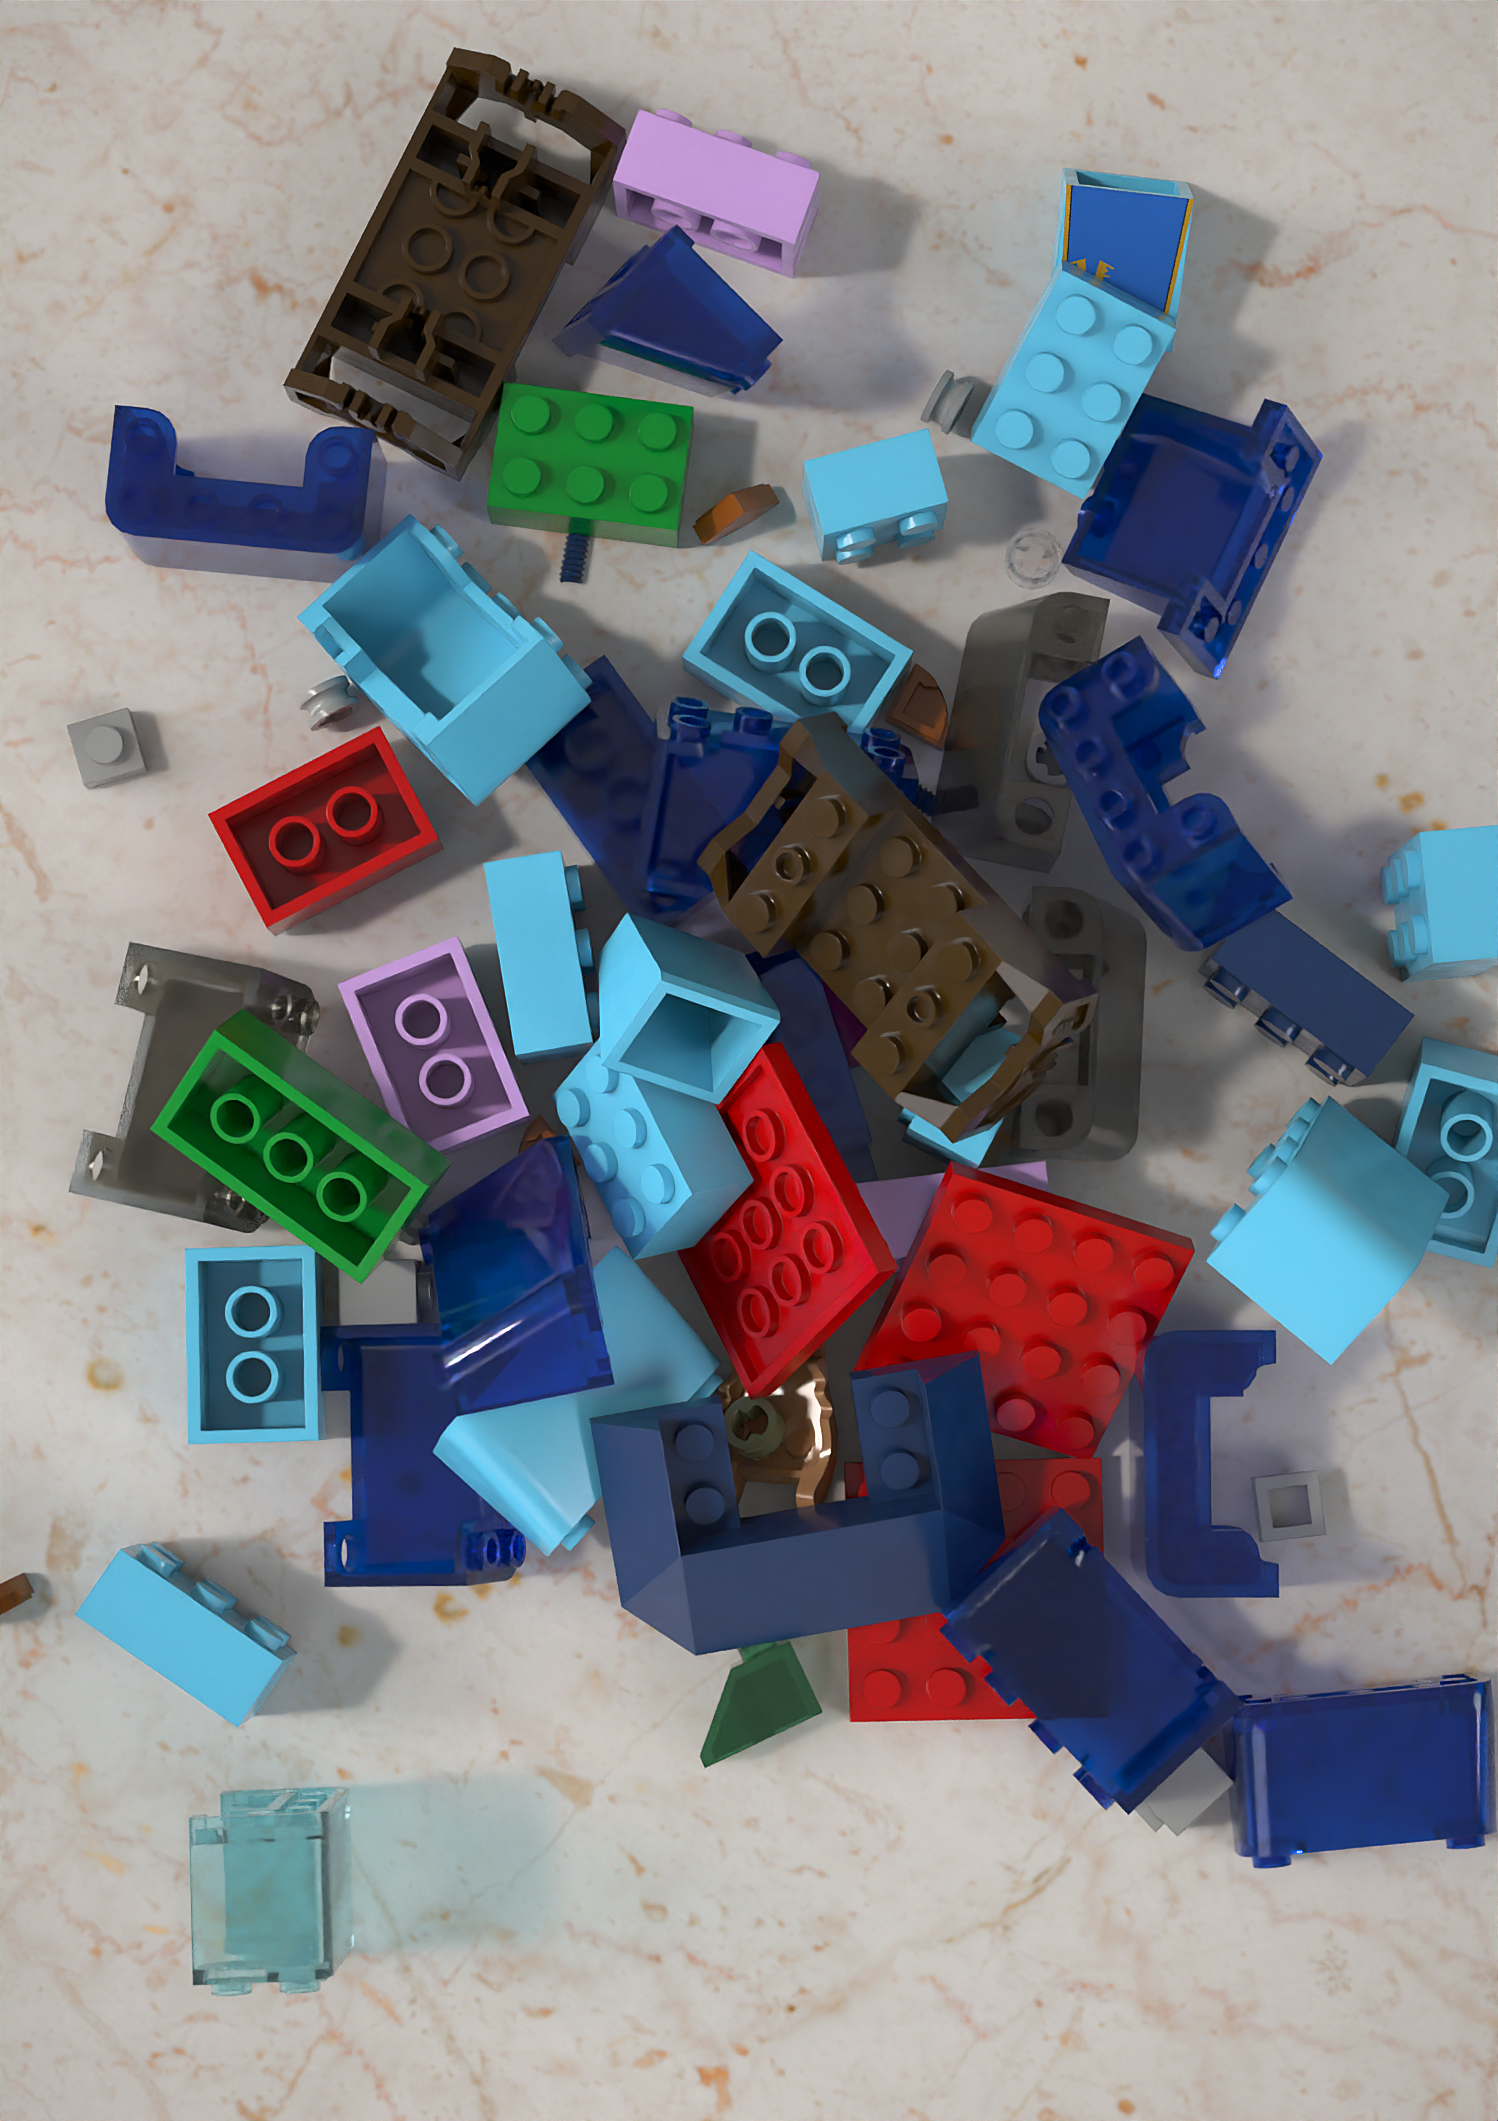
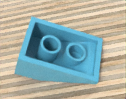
(1452, 1137)

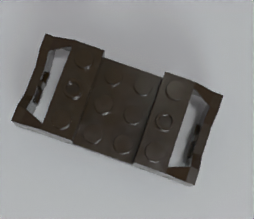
(457, 262)
(893, 928)

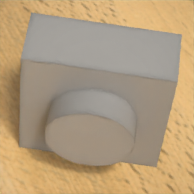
(107, 748)
(1288, 1506)

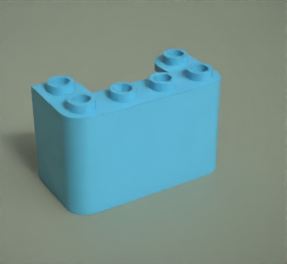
(446, 659)
(1329, 1227)

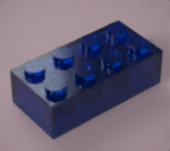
(596, 786)

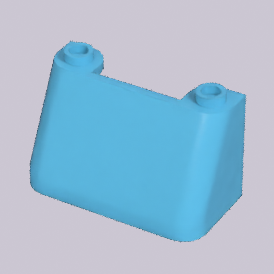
(539, 1455)

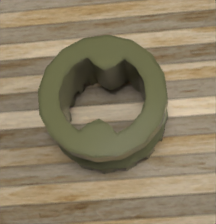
(756, 1445)

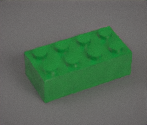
(300, 1145)

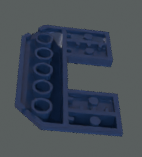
(810, 1569)

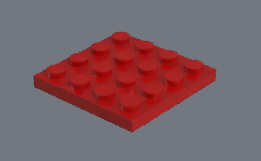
(796, 1243)
(1042, 1292)
(907, 1664)

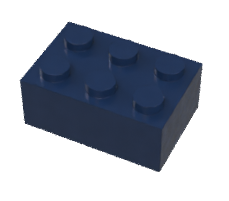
(1305, 998)

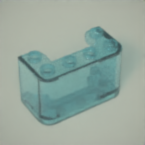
(271, 1889)

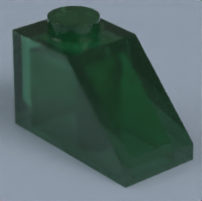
(758, 1700)

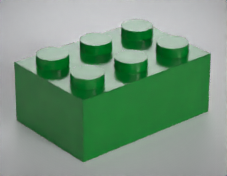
(590, 464)

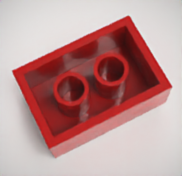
(325, 831)

